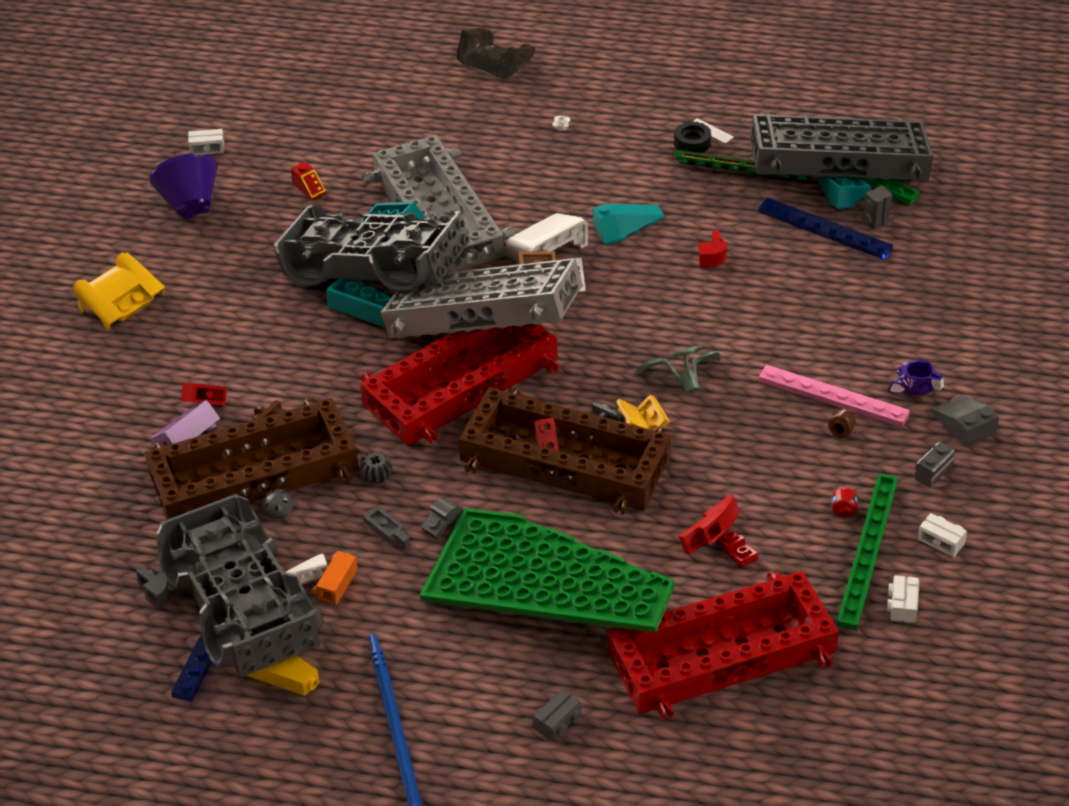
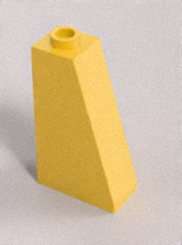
(290, 674)

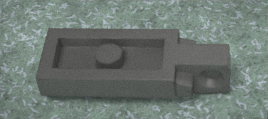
(387, 527)

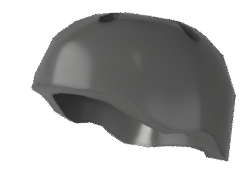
(275, 499)

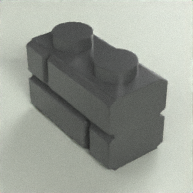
(877, 207)
(934, 464)
(557, 715)

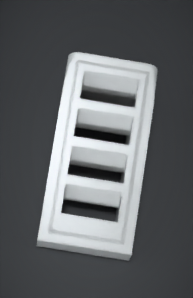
(312, 569)

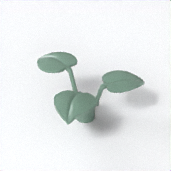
(688, 378)

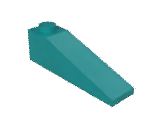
(843, 191)

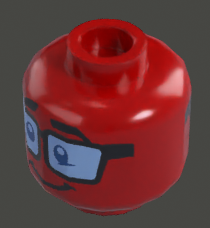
(844, 501)

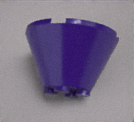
(186, 183)

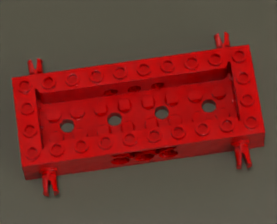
(450, 365)
(714, 629)

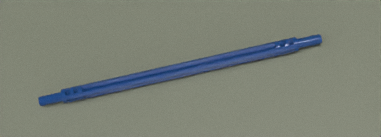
(394, 723)

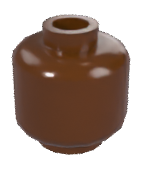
(842, 423)

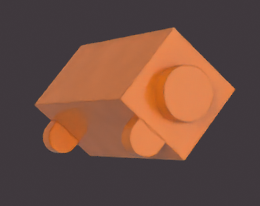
(336, 578)

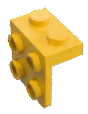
(645, 415)

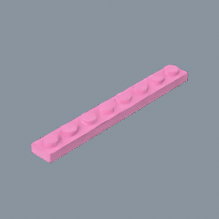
(834, 396)

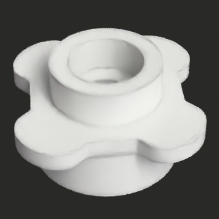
(561, 123)

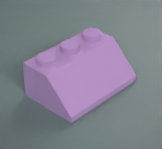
(188, 425)

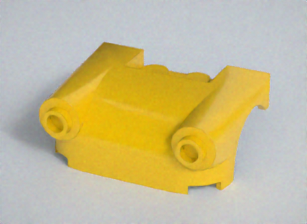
(118, 291)

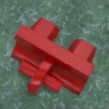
(546, 434)

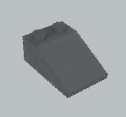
(967, 419)

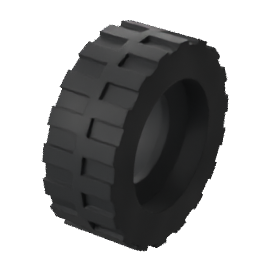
(692, 129)

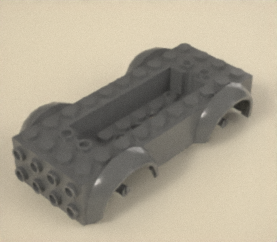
(383, 248)
(236, 627)

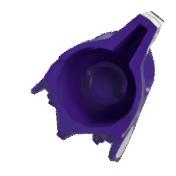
(916, 378)

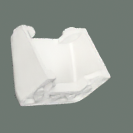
(549, 235)

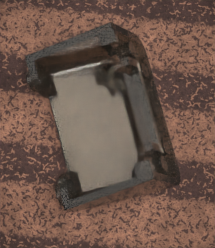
(478, 52)

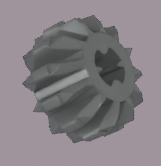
(375, 466)

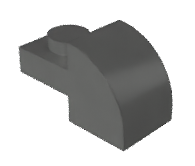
(443, 514)
(154, 586)

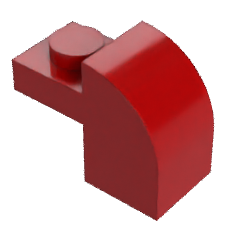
(712, 253)

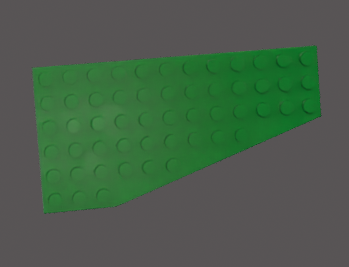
(536, 571)

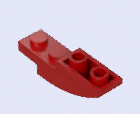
(712, 526)

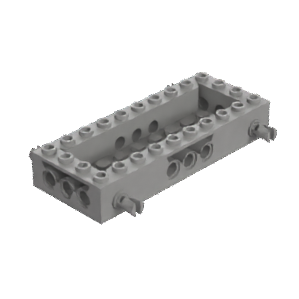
(444, 184)
(513, 293)

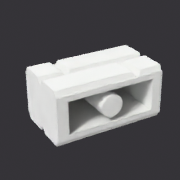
(206, 142)
(942, 535)
(904, 599)

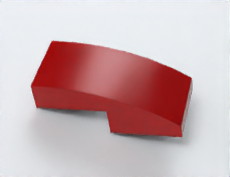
(736, 549)

